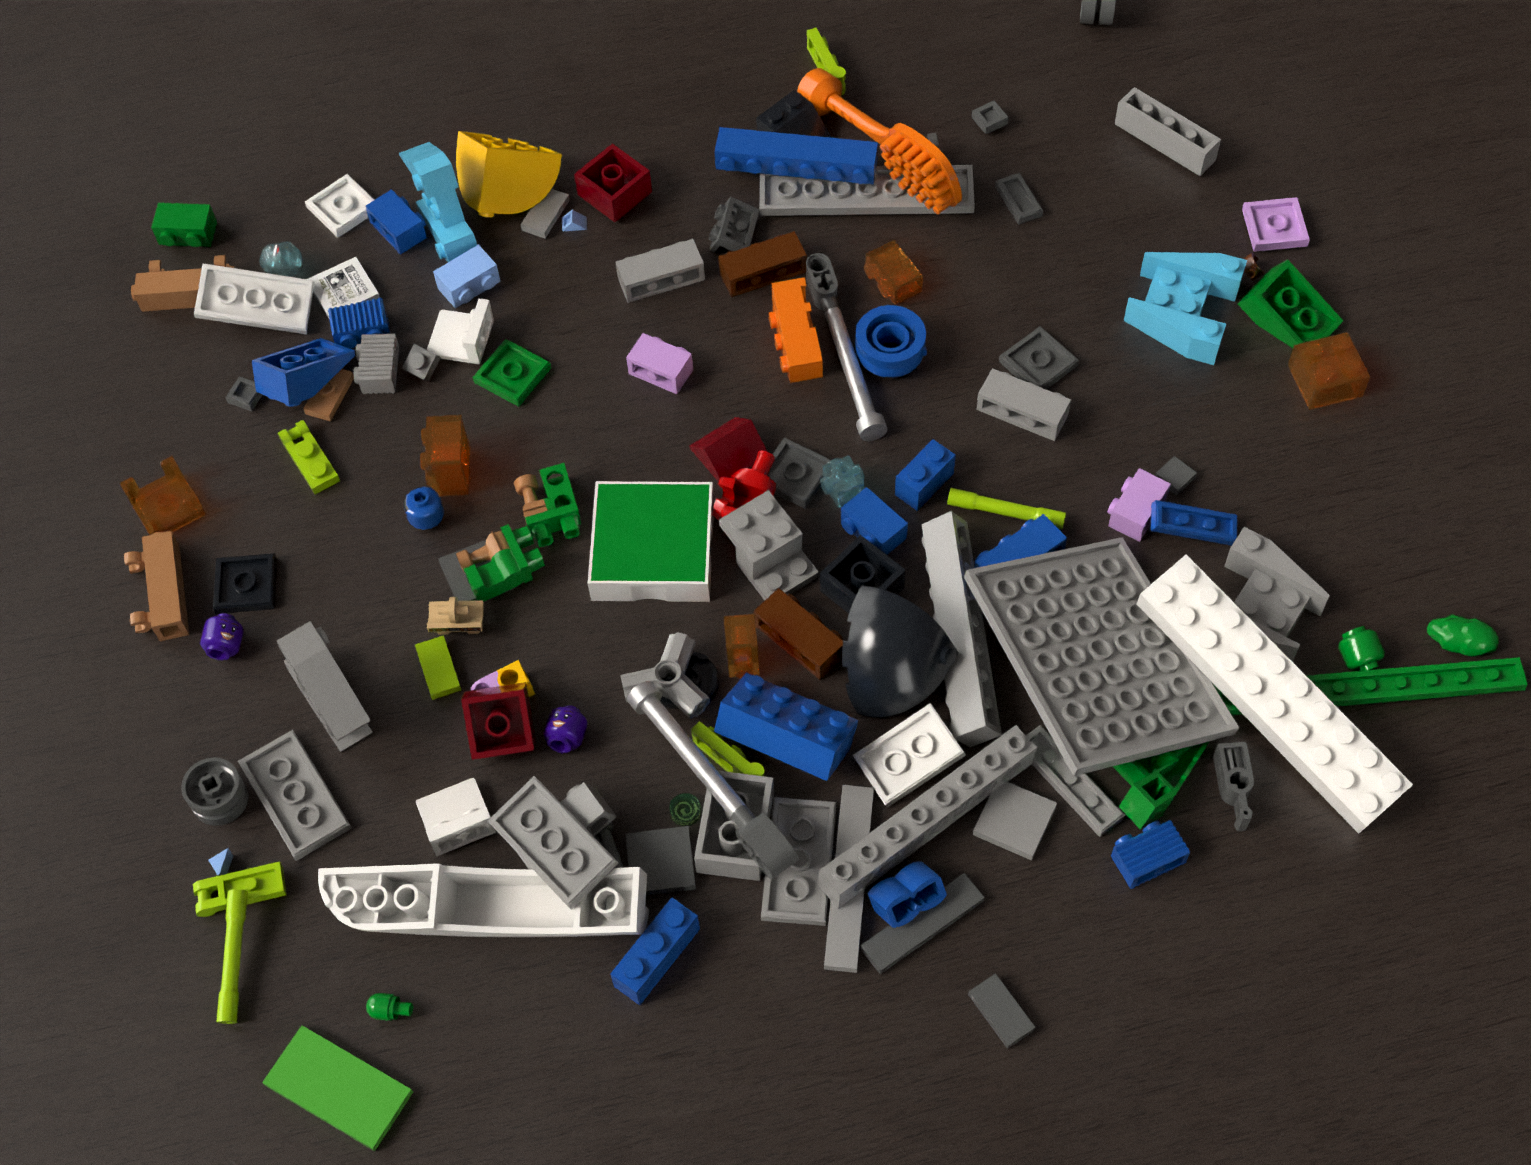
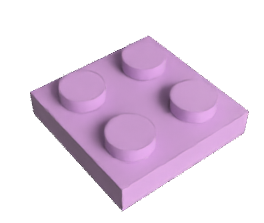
(1275, 224)

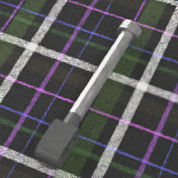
(820, 276)
(756, 834)

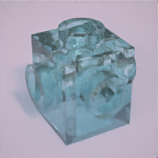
(842, 480)

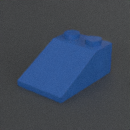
(299, 370)

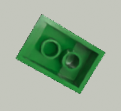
(1289, 307)

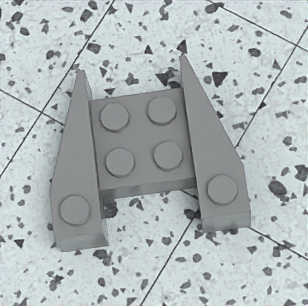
(1275, 588)
(324, 685)

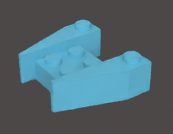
(440, 205)
(1178, 297)

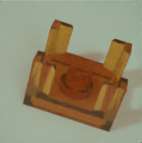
(166, 502)

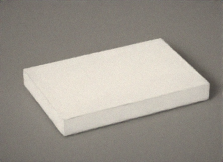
(909, 755)

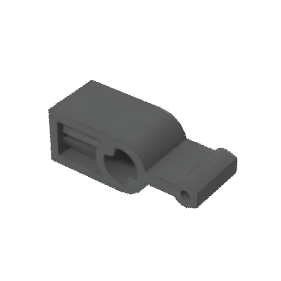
(1235, 779)

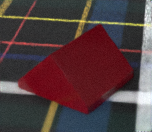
(729, 447)

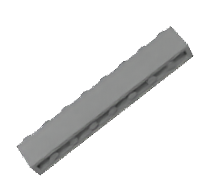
(970, 677)

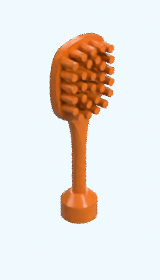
(913, 155)

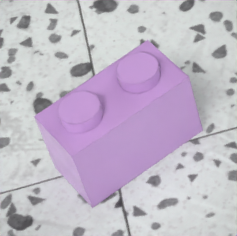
(660, 363)
(1133, 510)

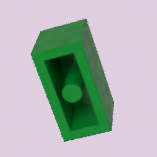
(184, 224)

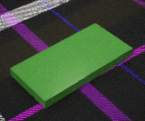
(338, 1087)

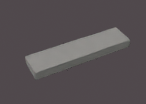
(1077, 790)

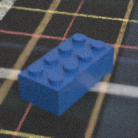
(786, 726)

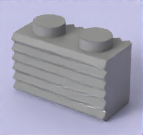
(377, 363)

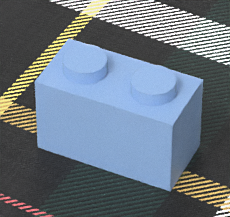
(467, 276)

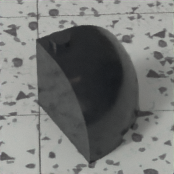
(892, 653)

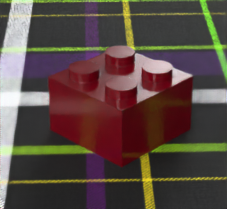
(613, 182)
(498, 720)

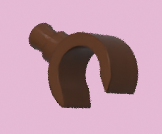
(1252, 269)

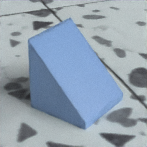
(574, 221)
(221, 862)

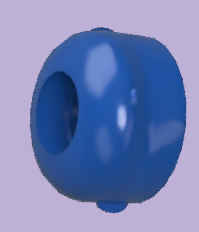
(891, 325)

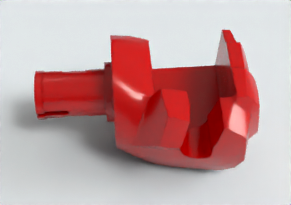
(745, 485)

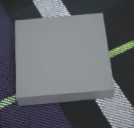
(1015, 819)

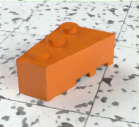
(795, 331)

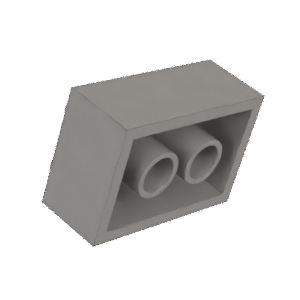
(717, 845)

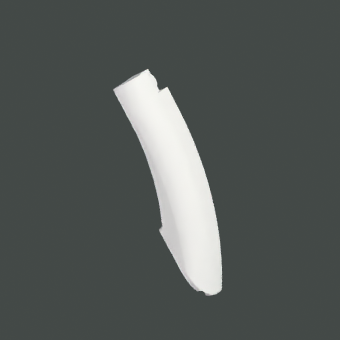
(480, 902)

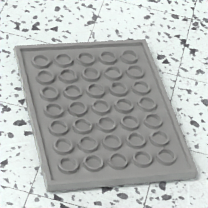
(1094, 659)

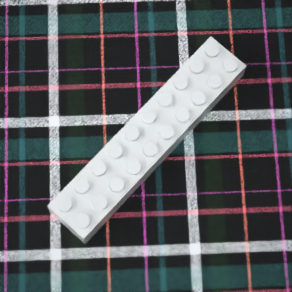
(1273, 694)

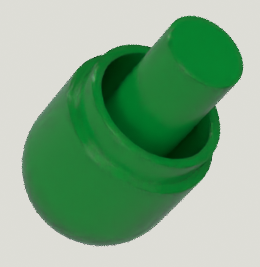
(387, 1007)

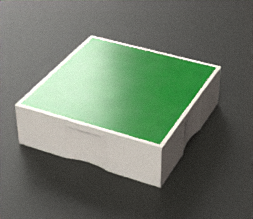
(651, 541)

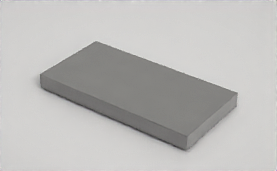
(294, 795)
(553, 842)
(795, 892)

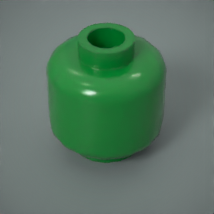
(1361, 649)

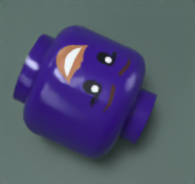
(221, 636)
(565, 729)

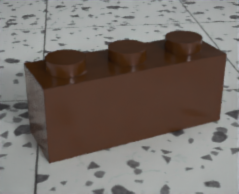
(762, 264)
(799, 633)

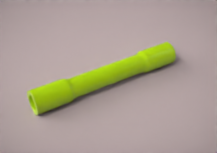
(973, 501)
(229, 994)

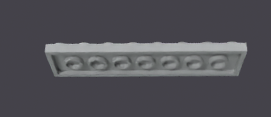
(824, 197)

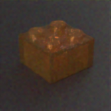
(1328, 370)
(446, 455)

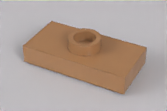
(329, 398)

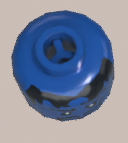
(423, 508)

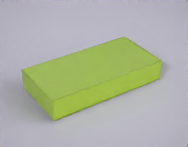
(438, 667)

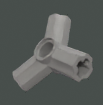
(672, 663)

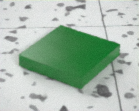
(512, 372)

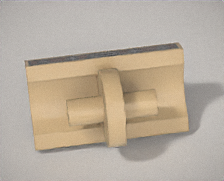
(455, 616)

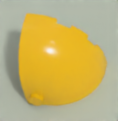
(503, 175)

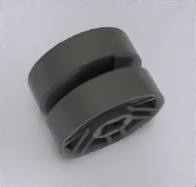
(1104, 9)
(215, 791)

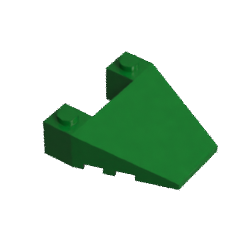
(1156, 782)

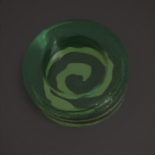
(685, 809)

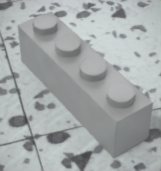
(1167, 131)

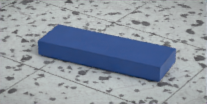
(1193, 522)

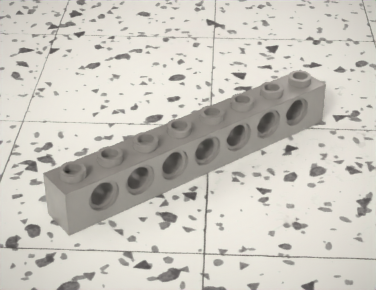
(926, 817)

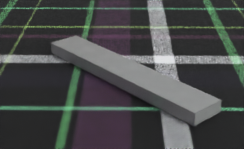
(845, 922)

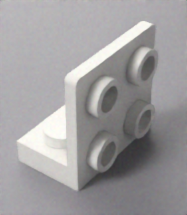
(462, 335)
(455, 816)

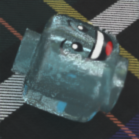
(281, 259)

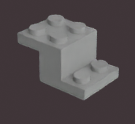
(768, 546)

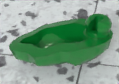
(1463, 635)

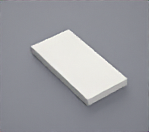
(254, 299)

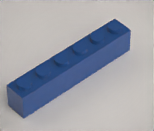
(796, 155)

